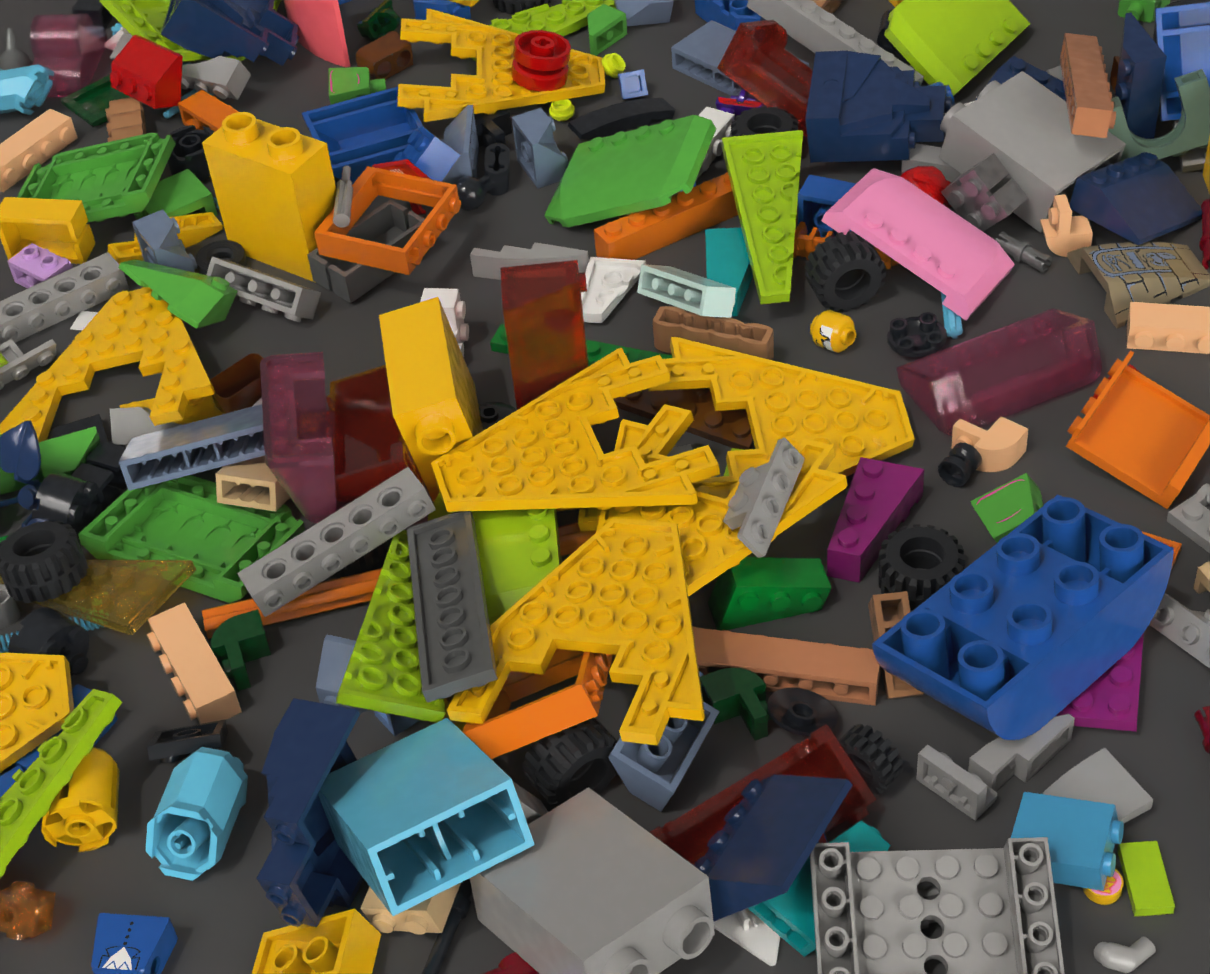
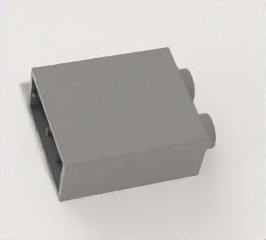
(1031, 139)
(596, 895)

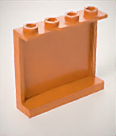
(1141, 433)

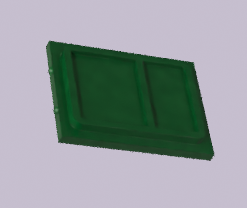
(92, 101)

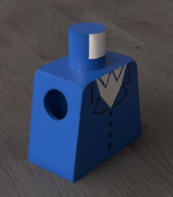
(132, 944)

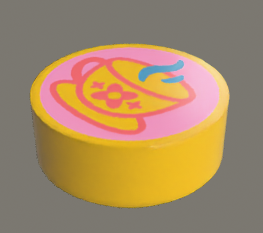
(1111, 892)

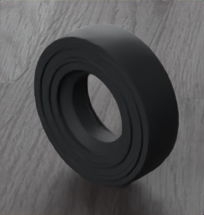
(219, 249)

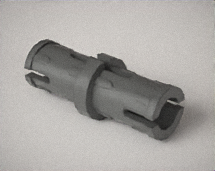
(1024, 252)

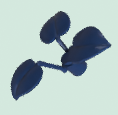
(22, 457)

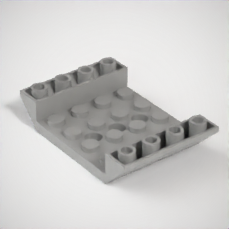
(990, 904)

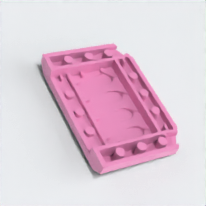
(923, 238)

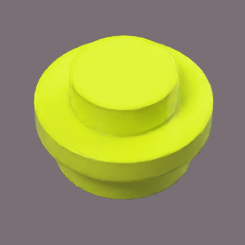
(613, 64)
(561, 110)

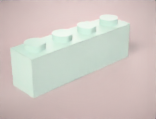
(686, 291)

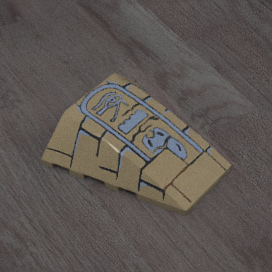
(1140, 273)

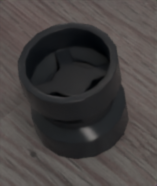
(959, 464)

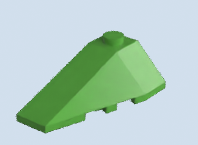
(190, 295)

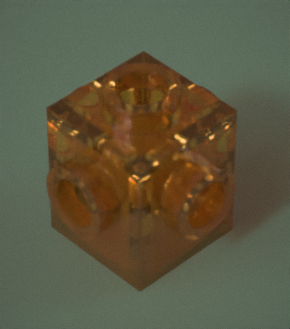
(25, 910)

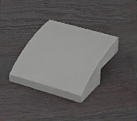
(1104, 781)

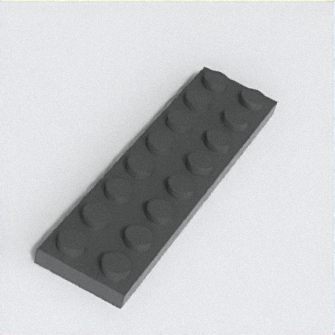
(450, 606)

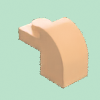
(1064, 231)
(998, 446)

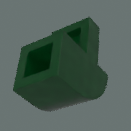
(239, 642)
(735, 694)

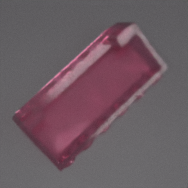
(1004, 370)
(296, 431)

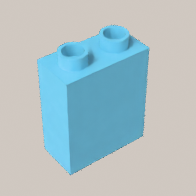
(424, 815)

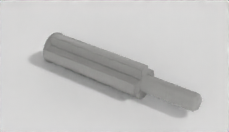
(343, 199)

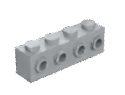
(270, 291)

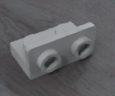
(954, 783)

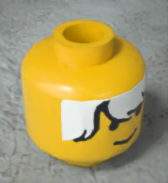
(833, 331)

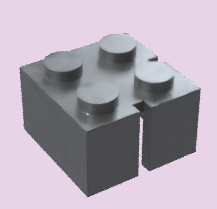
(972, 196)

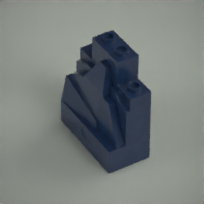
(231, 28)
(869, 109)
(305, 862)

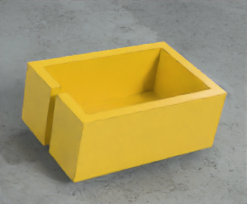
(48, 224)

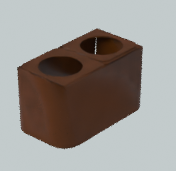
(379, 50)
(238, 385)

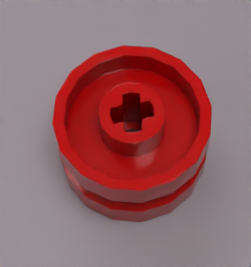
(540, 60)

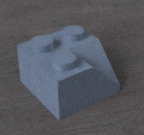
(537, 148)
(160, 242)

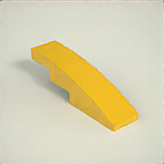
(193, 230)

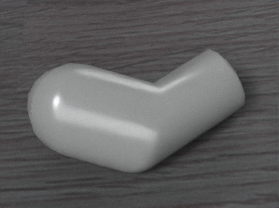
(1124, 958)

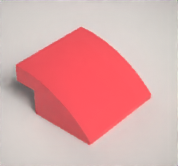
(320, 29)

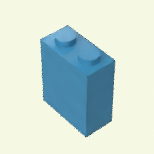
(1078, 836)

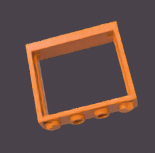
(373, 182)
(548, 715)

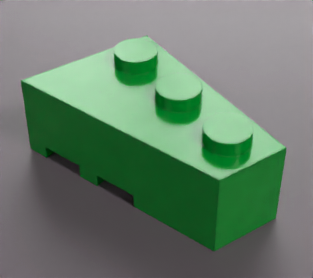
(768, 591)

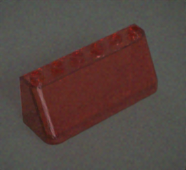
(364, 434)

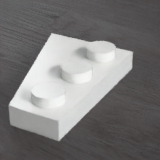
(607, 285)

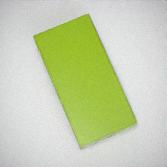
(1145, 878)

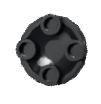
(916, 335)

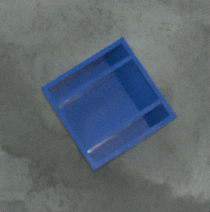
(1185, 40)
(363, 130)

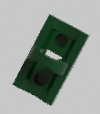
(383, 15)

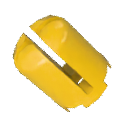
(87, 806)

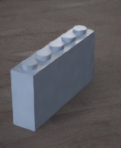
(701, 54)
(193, 448)

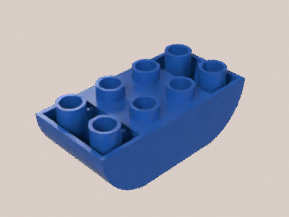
(1032, 619)

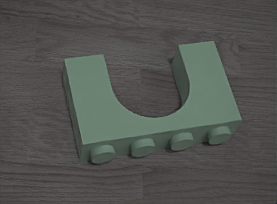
(1189, 133)

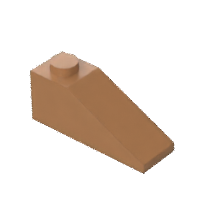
(884, 613)

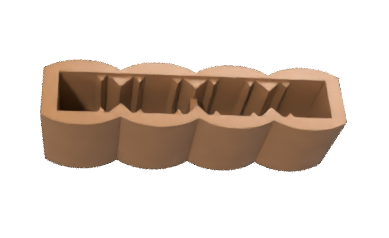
(125, 119)
(720, 332)

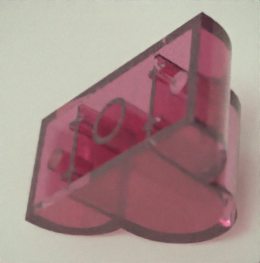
(69, 48)

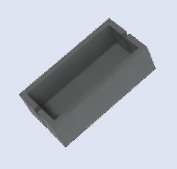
(387, 225)

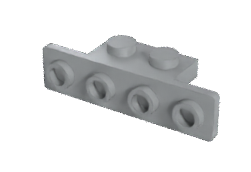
(20, 363)
(763, 497)
(1184, 627)

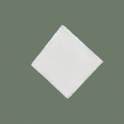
(82, 320)

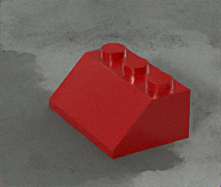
(148, 73)

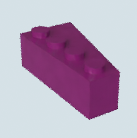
(872, 510)

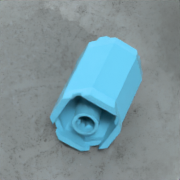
(24, 88)
(197, 813)

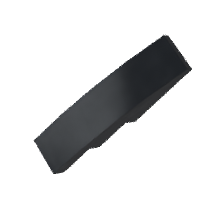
(621, 117)

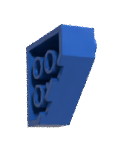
(726, 12)

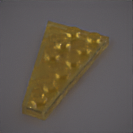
(122, 591)

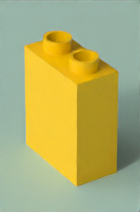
(270, 189)
(428, 384)

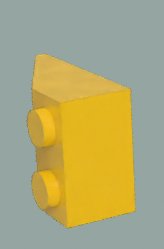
(336, 946)

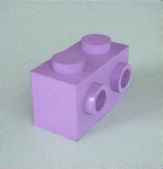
(36, 265)

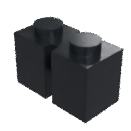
(104, 468)

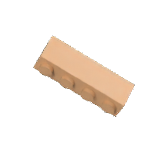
(34, 145)
(1168, 327)
(193, 665)

